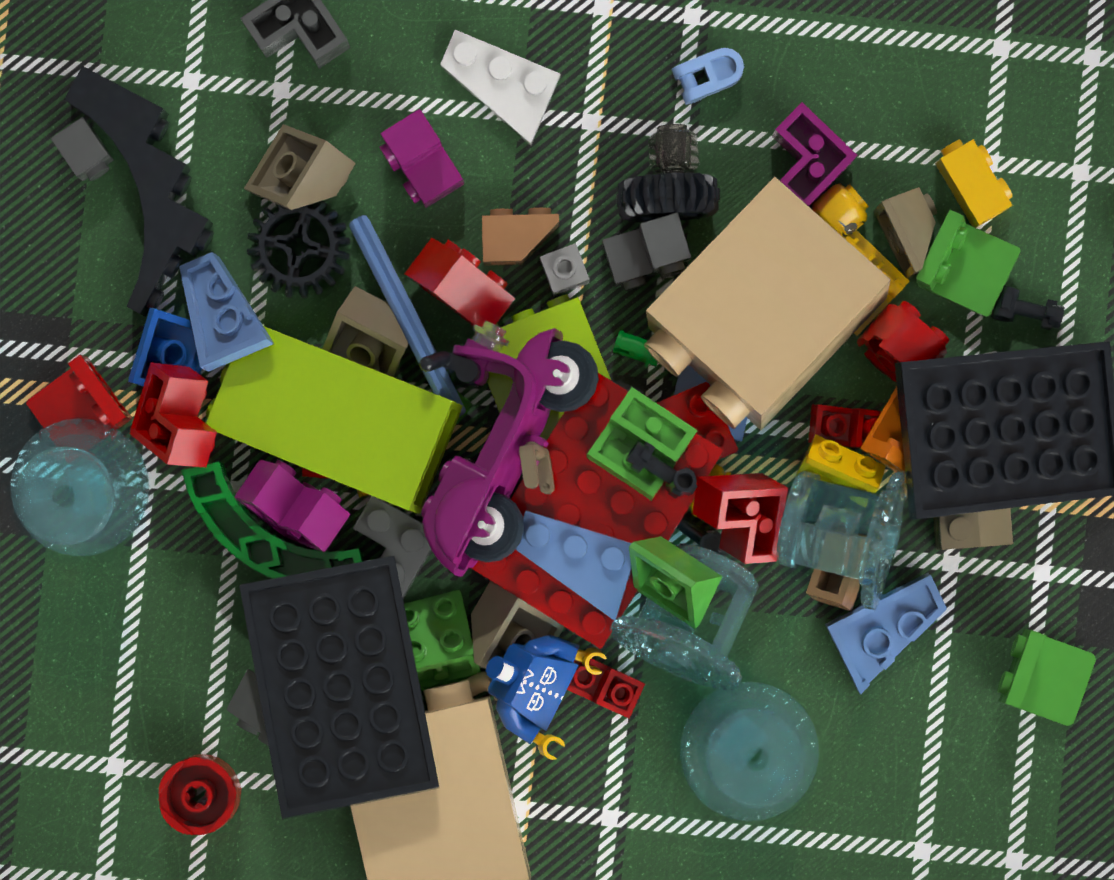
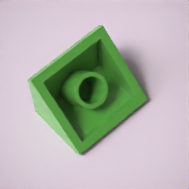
(673, 579)

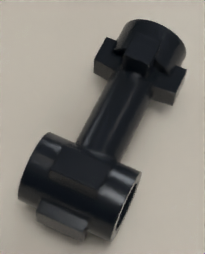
(1009, 305)
(677, 482)
(706, 540)

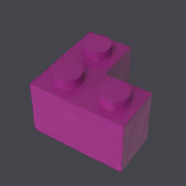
(818, 152)
(420, 156)
(292, 508)

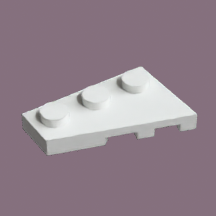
(504, 82)

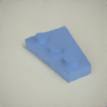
(220, 314)
(580, 559)
(873, 638)

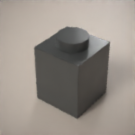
(83, 150)

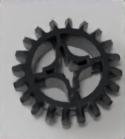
(669, 193)
(296, 264)

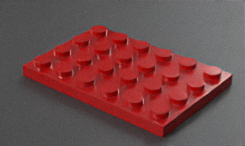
(595, 501)

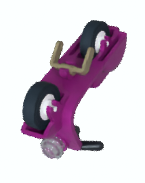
(472, 508)

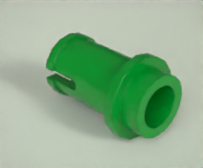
(633, 347)

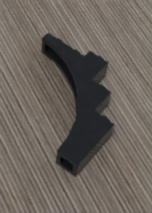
(168, 225)

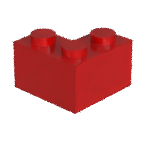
(456, 281)
(169, 419)
(746, 510)

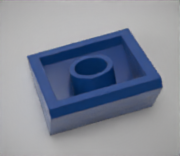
(164, 341)

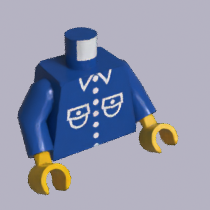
(532, 685)

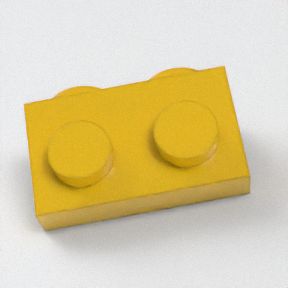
(842, 465)

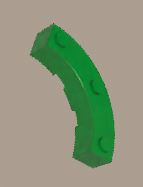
(244, 536)

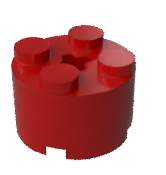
(901, 337)
(177, 795)

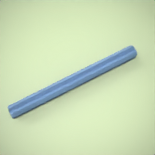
(401, 305)

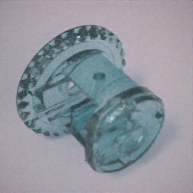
(79, 487)
(834, 539)
(670, 642)
(729, 732)

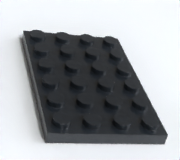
(1007, 429)
(338, 687)

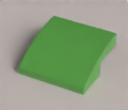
(641, 421)

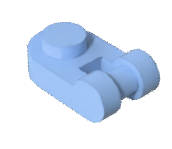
(722, 69)

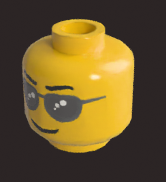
(842, 209)

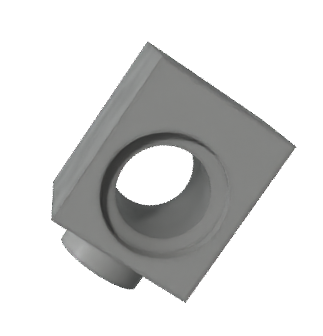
(564, 270)

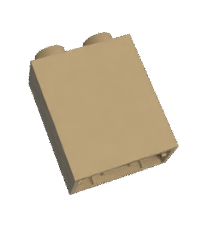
(764, 307)
(465, 825)

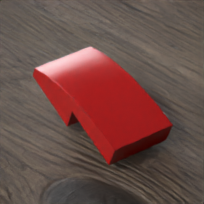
(842, 425)
(609, 689)

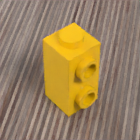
(972, 181)

